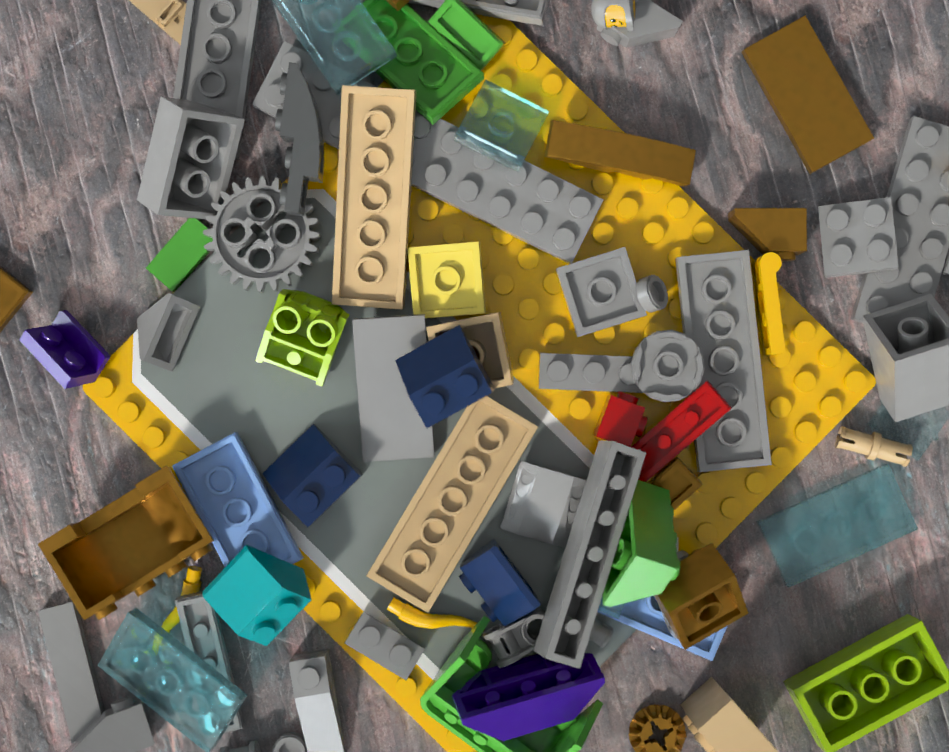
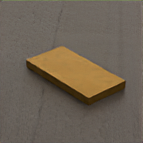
(807, 94)

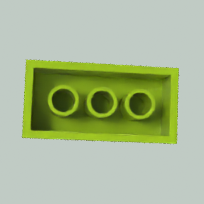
(869, 683)

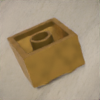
(702, 597)

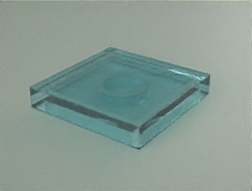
(501, 125)

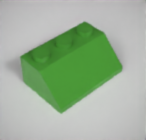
(646, 548)

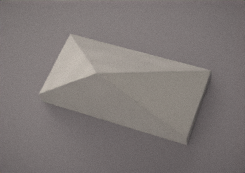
(165, 330)

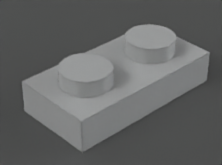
(384, 645)

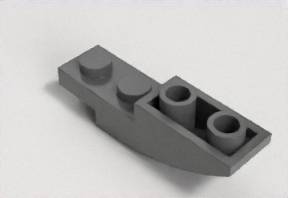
(302, 126)

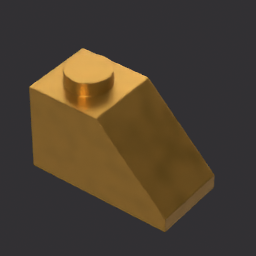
(773, 229)

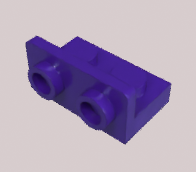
(66, 351)

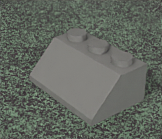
(189, 158)

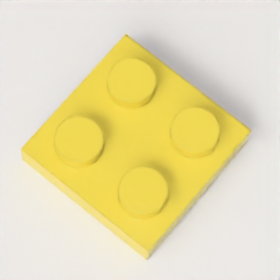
(447, 280)

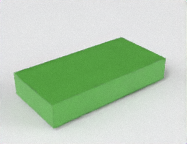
(466, 32)
(180, 254)

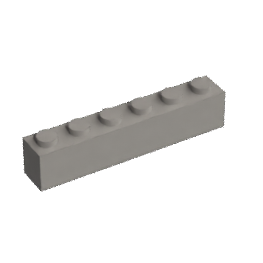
(589, 553)

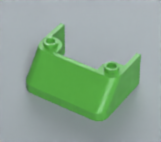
(466, 661)

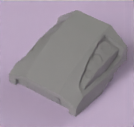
(542, 504)

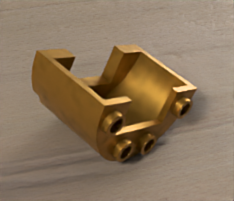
(127, 545)

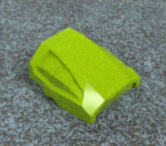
(303, 334)

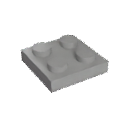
(858, 237)
(600, 292)

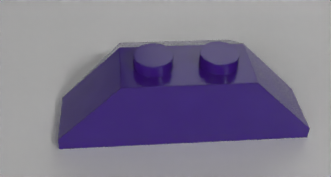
(527, 696)

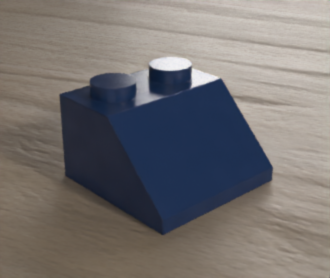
(444, 376)
(311, 475)
(499, 584)

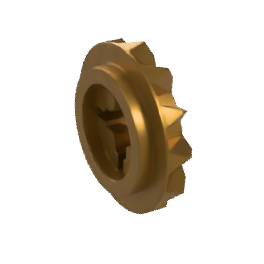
(665, 718)

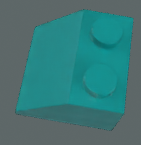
(258, 594)

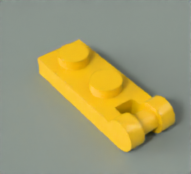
(770, 303)

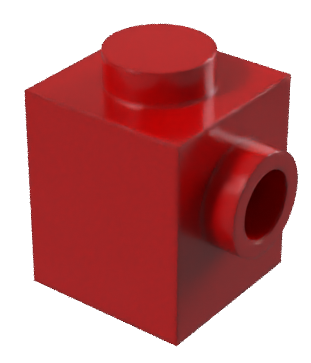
(621, 419)

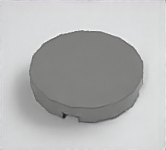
(667, 366)

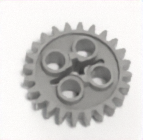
(284, 258)

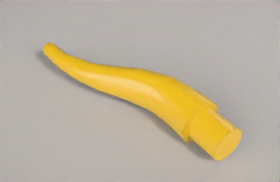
(191, 585)
(418, 618)

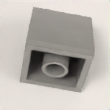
(910, 356)

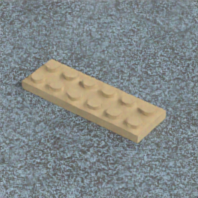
(373, 196)
(452, 502)

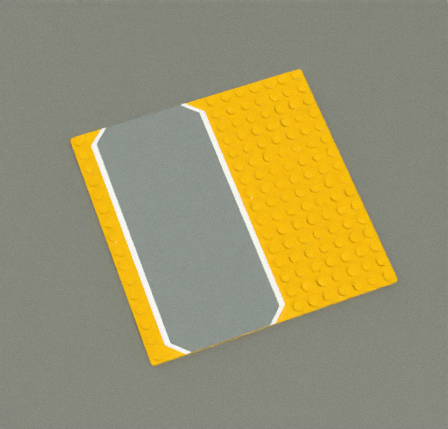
(225, 391)

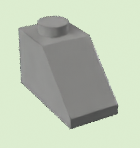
(650, 25)

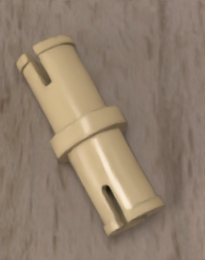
(873, 446)

